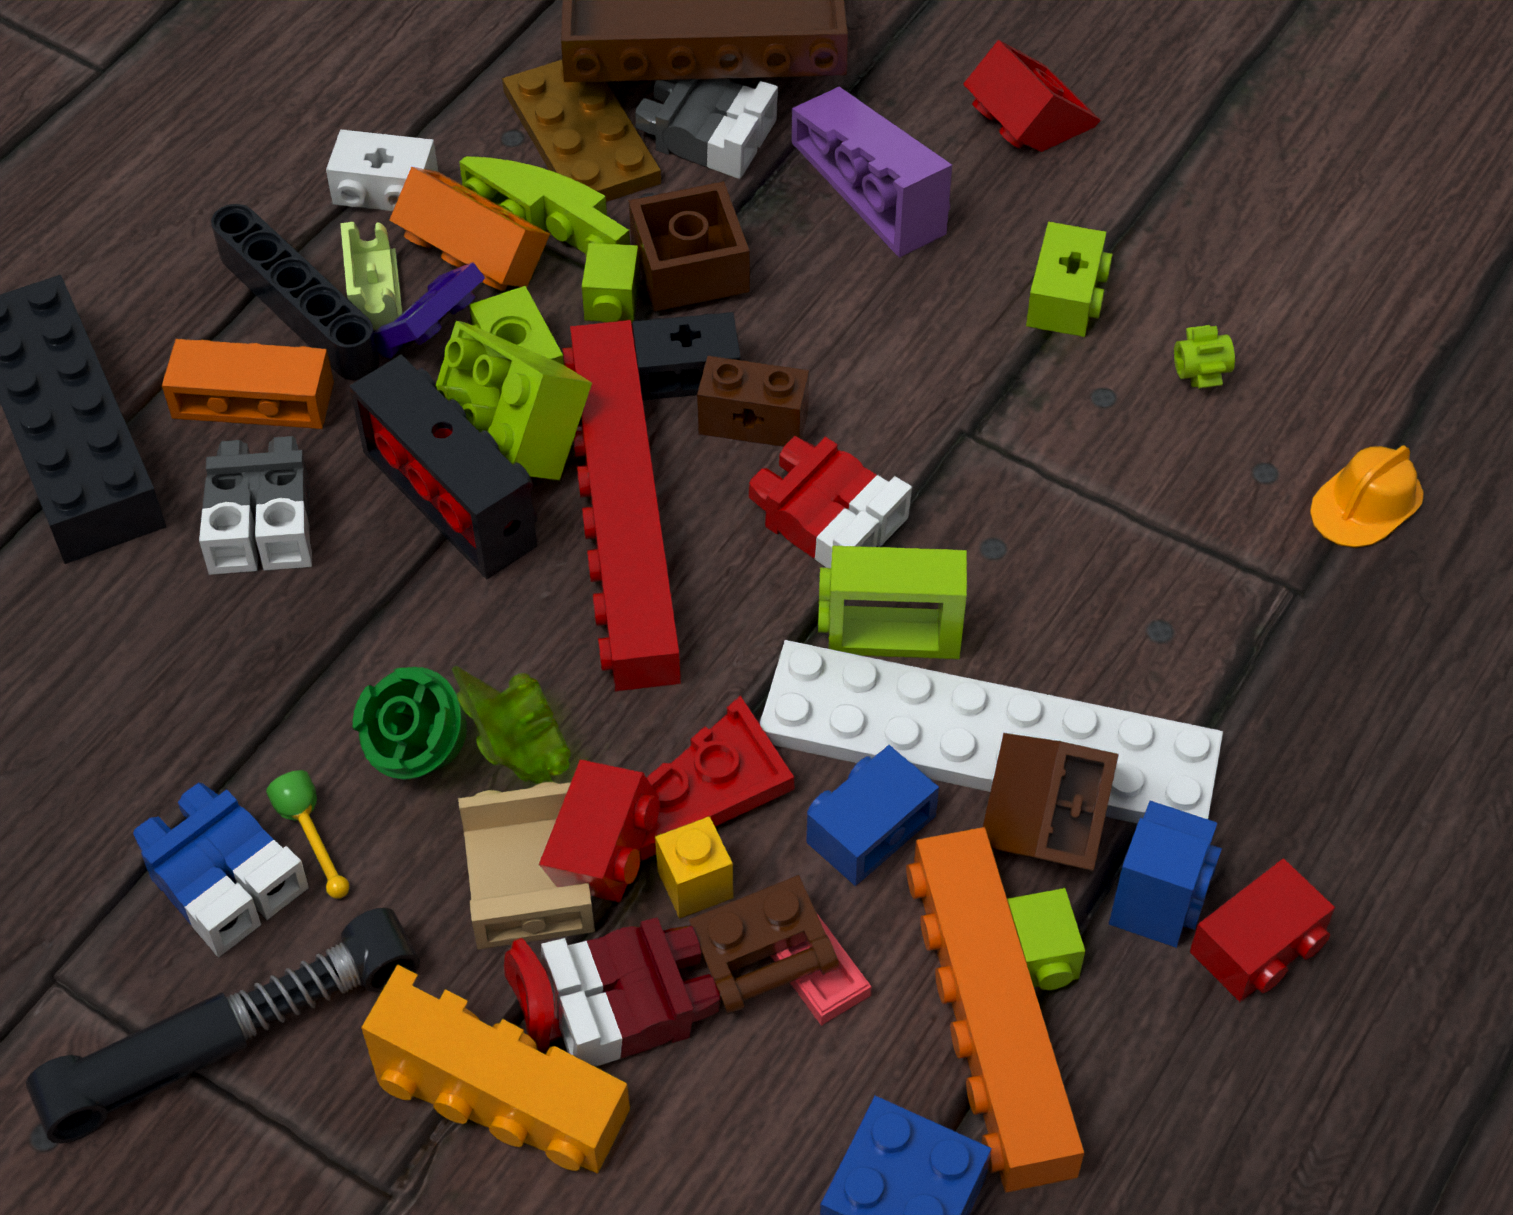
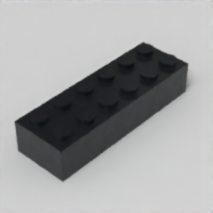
(70, 425)

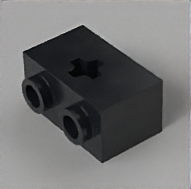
(675, 351)

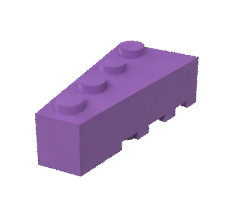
(876, 169)

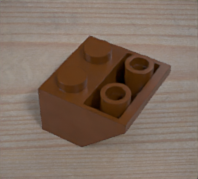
(1049, 800)

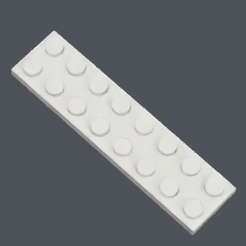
(955, 727)

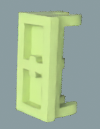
(371, 274)

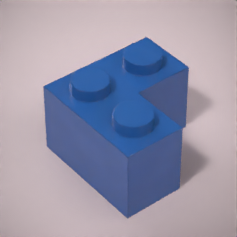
(1165, 874)

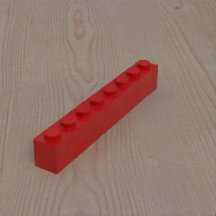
(623, 512)

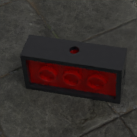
(445, 465)

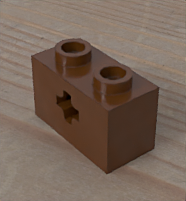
(752, 401)

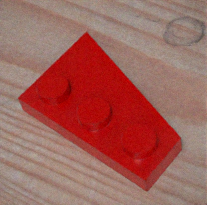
(719, 775)

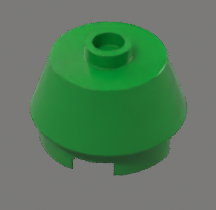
(410, 723)

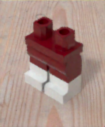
(627, 990)

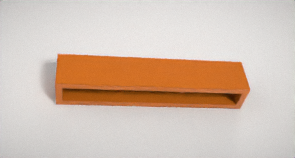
(995, 1011)

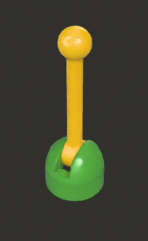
(294, 799)

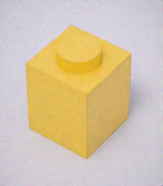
(694, 867)

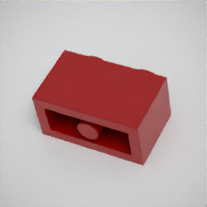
(601, 829)
(1263, 931)

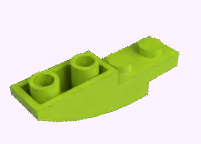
(545, 199)

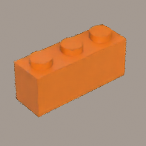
(468, 228)
(248, 383)

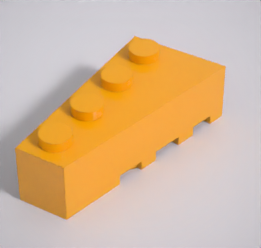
(492, 1075)

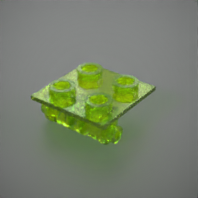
(515, 726)

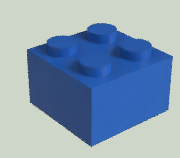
(906, 1167)

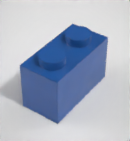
(871, 814)

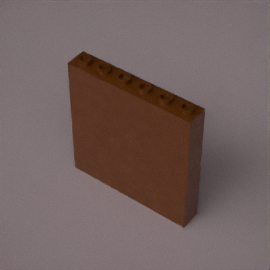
(702, 39)

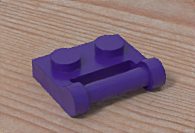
(420, 321)

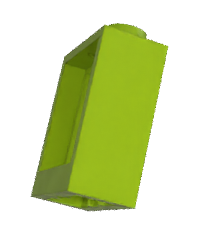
(900, 577)

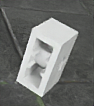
(373, 167)

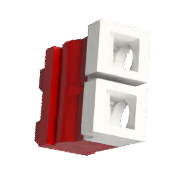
(829, 500)

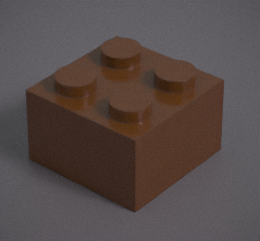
(690, 246)

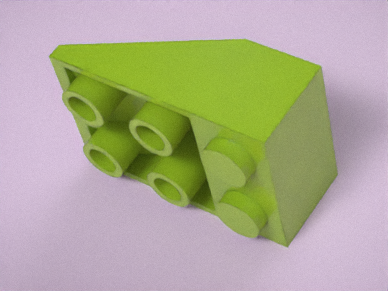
(515, 396)

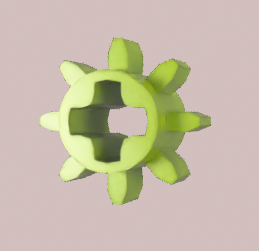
(1204, 356)

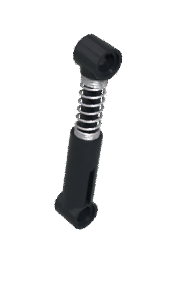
(78, 1091)

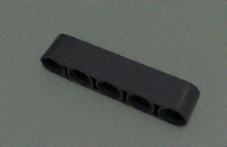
(295, 291)

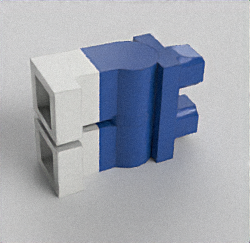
(219, 866)

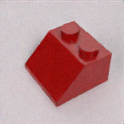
(1027, 99)

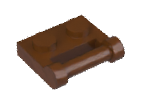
(757, 929)

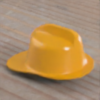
(1368, 497)

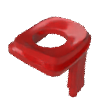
(533, 992)

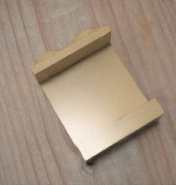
(507, 886)

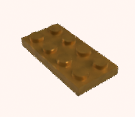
(581, 131)

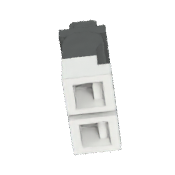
(710, 121)
(256, 501)

